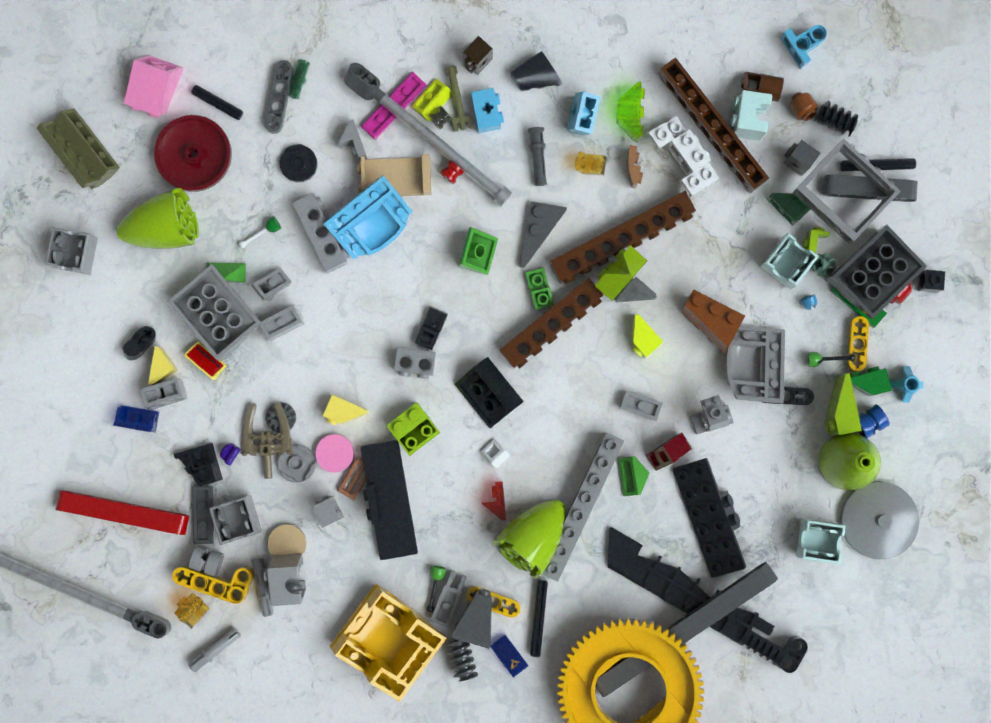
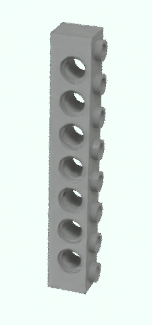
(584, 503)

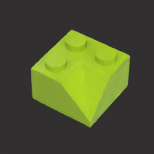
(620, 273)

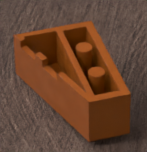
(713, 319)

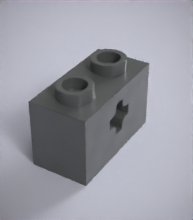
(801, 157)

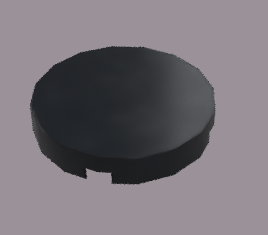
(298, 163)

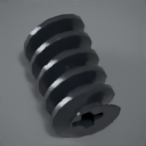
(837, 118)

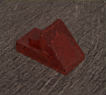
(497, 507)

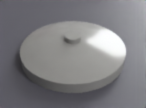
(880, 520)

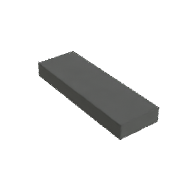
(202, 521)

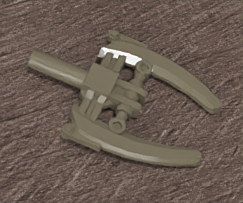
(266, 447)

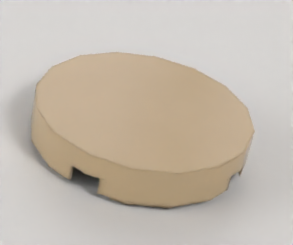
(287, 540)

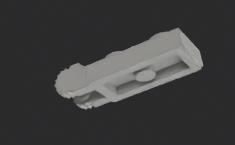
(448, 601)

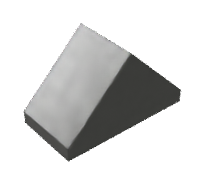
(636, 291)

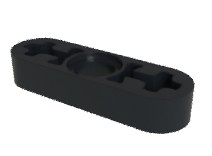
(799, 401)

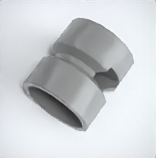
(207, 561)

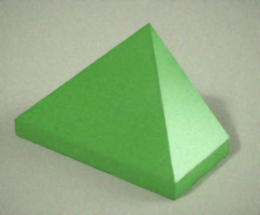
(231, 271)
(632, 475)

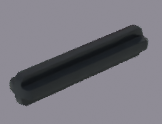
(217, 102)

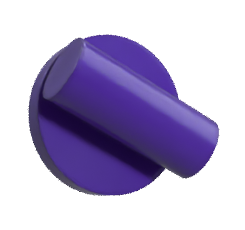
(229, 453)

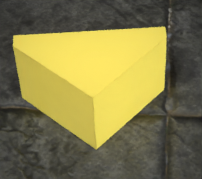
(161, 366)

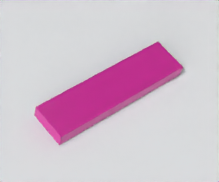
(403, 95)

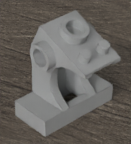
(713, 416)

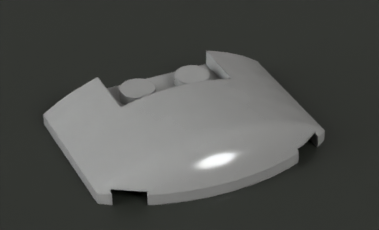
(757, 364)

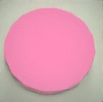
(334, 453)

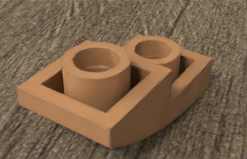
(633, 171)

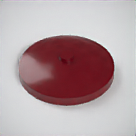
(193, 153)

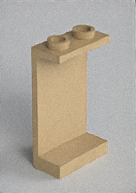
(406, 175)

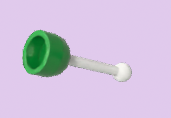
(272, 225)

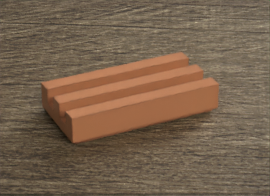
(347, 493)

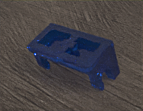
(136, 418)

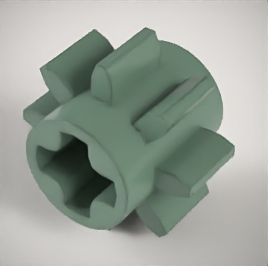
(824, 265)

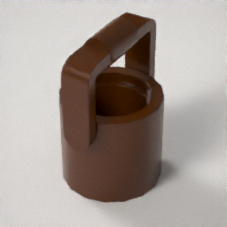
(765, 84)

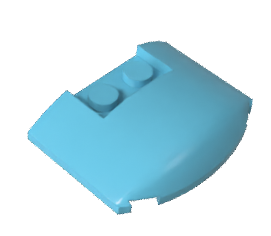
(370, 219)

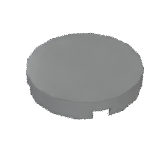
(298, 465)

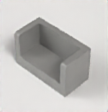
(282, 323)

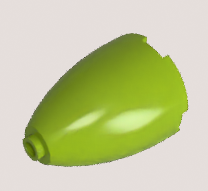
(161, 222)
(849, 461)
(533, 537)

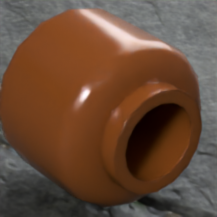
(803, 106)

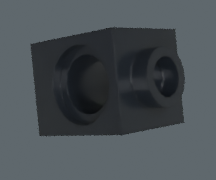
(931, 281)

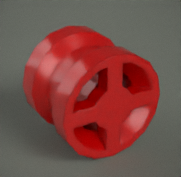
(451, 172)

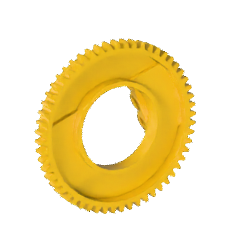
(639, 641)

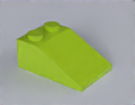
(842, 409)

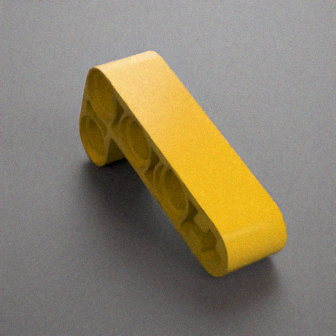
(210, 582)

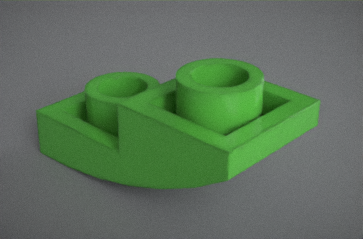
(539, 288)

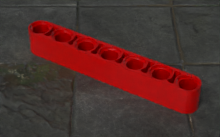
(122, 512)

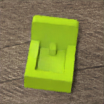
(811, 240)

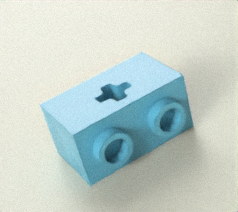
(583, 113)
(485, 121)

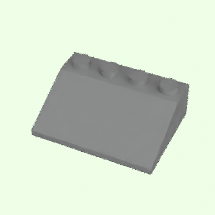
(215, 313)

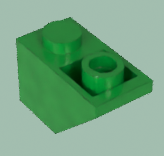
(871, 383)

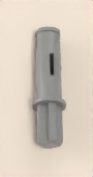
(259, 566)
(213, 650)

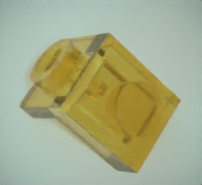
(590, 164)

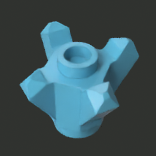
(907, 384)

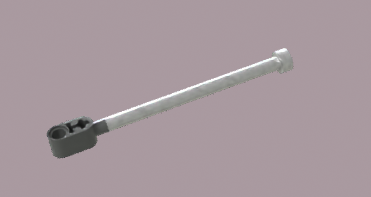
(367, 87)
(90, 598)

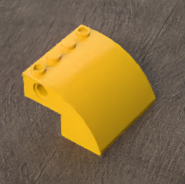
(387, 642)

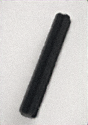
(883, 164)
(538, 622)

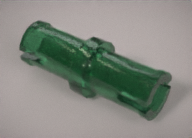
(298, 79)

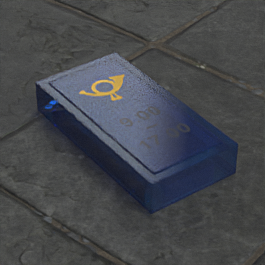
(509, 655)

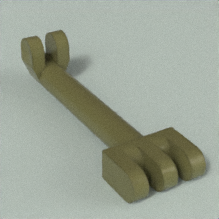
(451, 71)

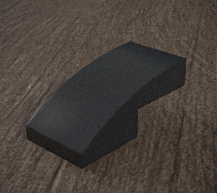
(431, 328)

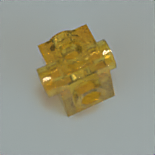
(191, 610)

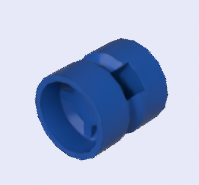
(873, 420)

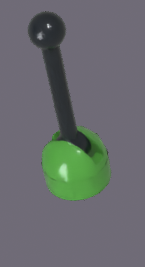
(816, 359)
(436, 573)

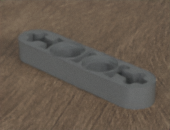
(276, 96)

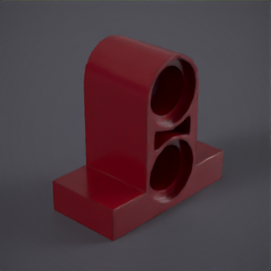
(669, 452)

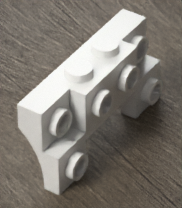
(688, 154)

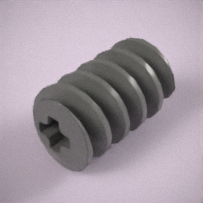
(462, 660)

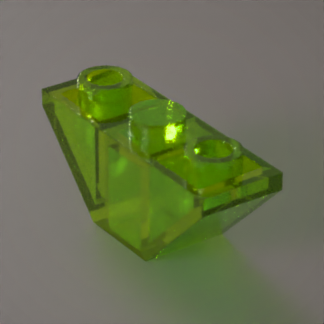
(630, 112)

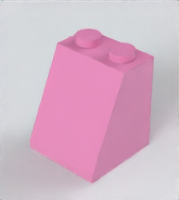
(152, 85)

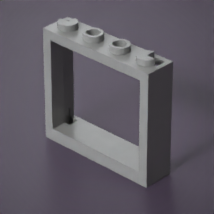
(825, 213)

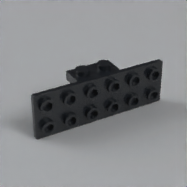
(388, 500)
(711, 517)

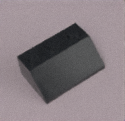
(488, 392)

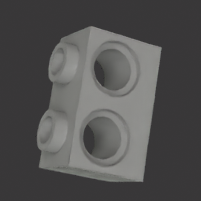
(416, 357)
(163, 394)
(327, 511)

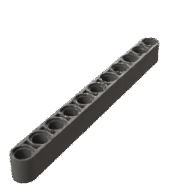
(693, 623)

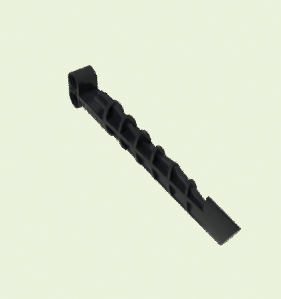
(680, 591)

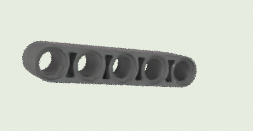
(864, 188)

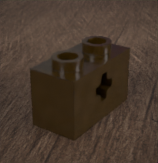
(477, 55)

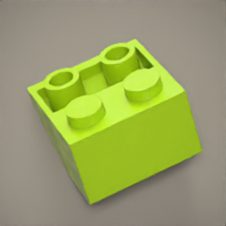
(413, 429)

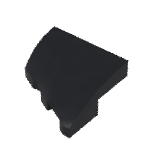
(535, 74)
(201, 464)

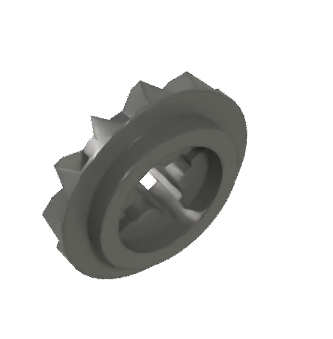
(274, 424)

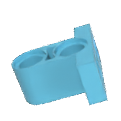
(807, 39)

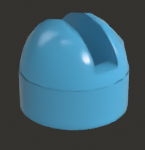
(808, 301)

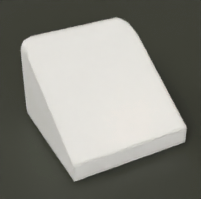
(495, 453)

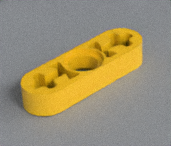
(854, 329)
(509, 601)

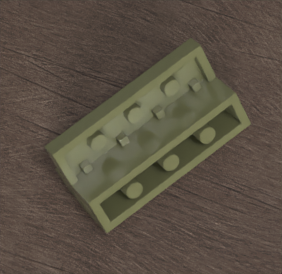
(79, 149)

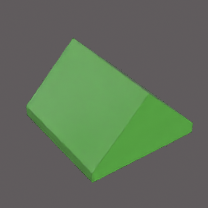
(478, 251)

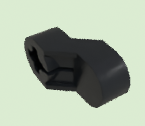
(139, 343)

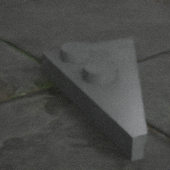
(540, 223)

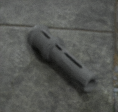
(537, 147)

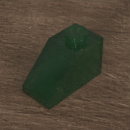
(788, 206)

